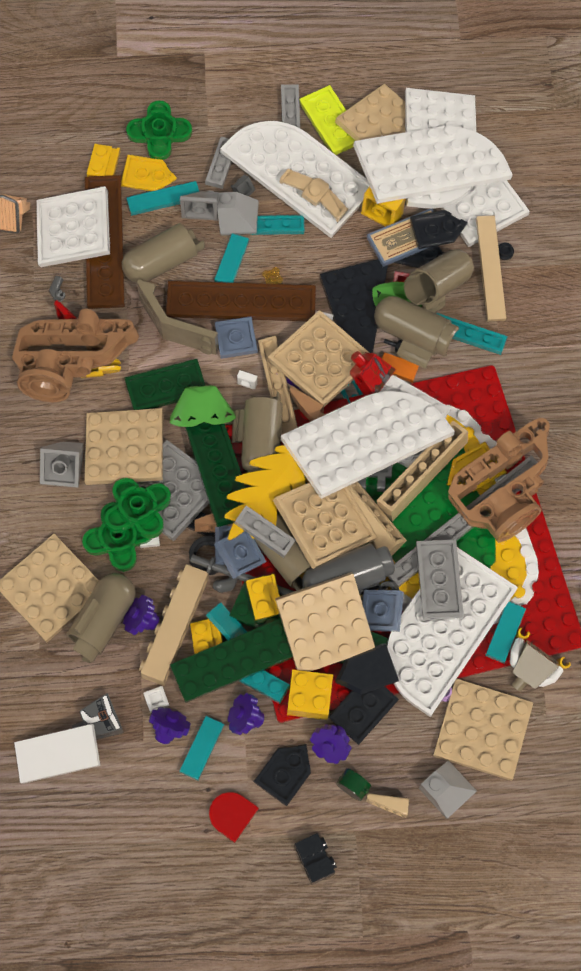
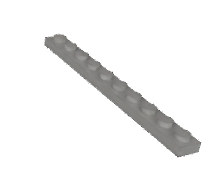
(455, 527)

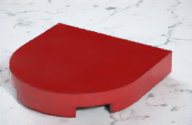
(231, 814)

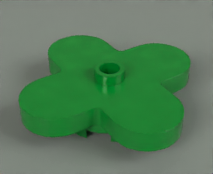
(159, 130)
(137, 508)
(120, 550)

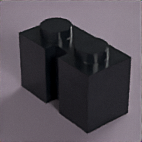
(314, 858)

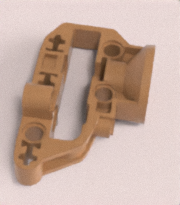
(50, 373)
(508, 511)

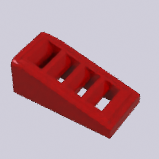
(62, 311)

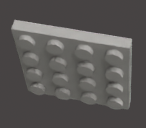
(186, 490)

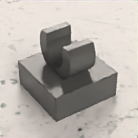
(243, 186)

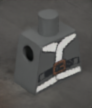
(102, 716)

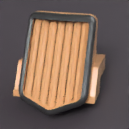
(11, 213)

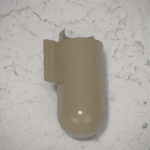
(161, 253)
(438, 278)
(419, 328)
(258, 429)
(294, 561)
(101, 615)

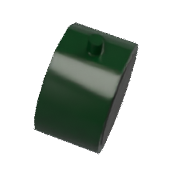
(353, 784)

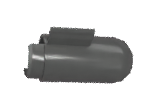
(366, 563)

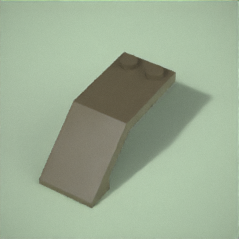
(173, 329)

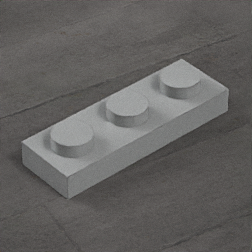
(290, 104)
(219, 167)
(264, 531)

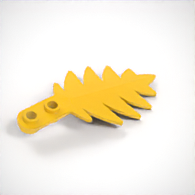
(276, 480)

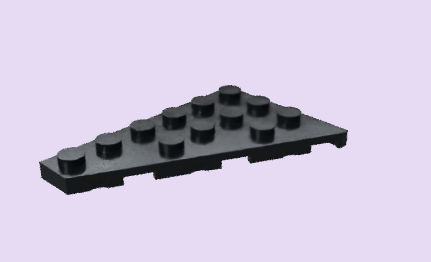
(351, 299)

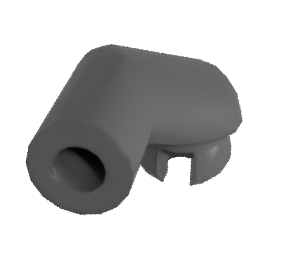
(55, 290)
(225, 585)

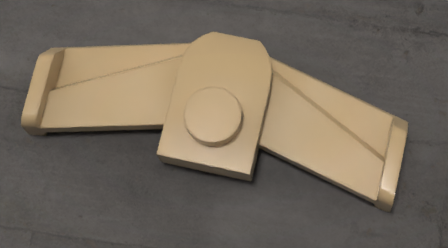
(315, 191)

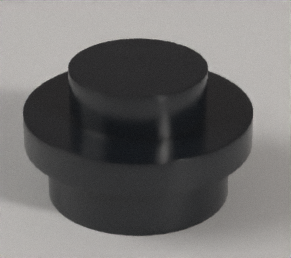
(505, 251)

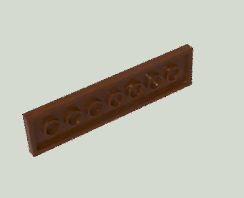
(105, 272)
(240, 300)

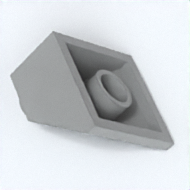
(200, 205)
(237, 213)
(61, 464)
(447, 789)

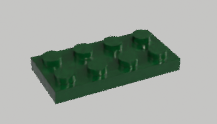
(163, 385)

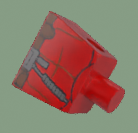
(370, 372)

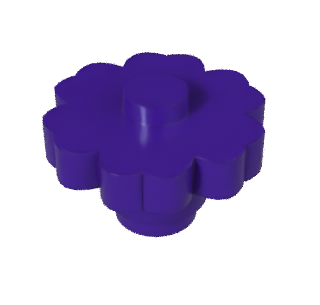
(141, 616)
(245, 714)
(168, 724)
(331, 743)

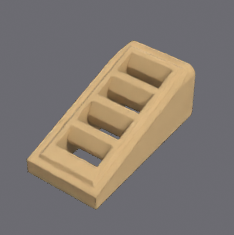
(389, 803)

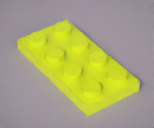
(322, 110)

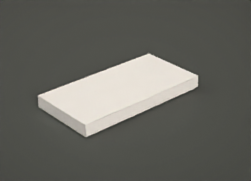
(57, 753)

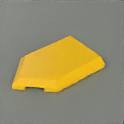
(146, 173)
(468, 457)

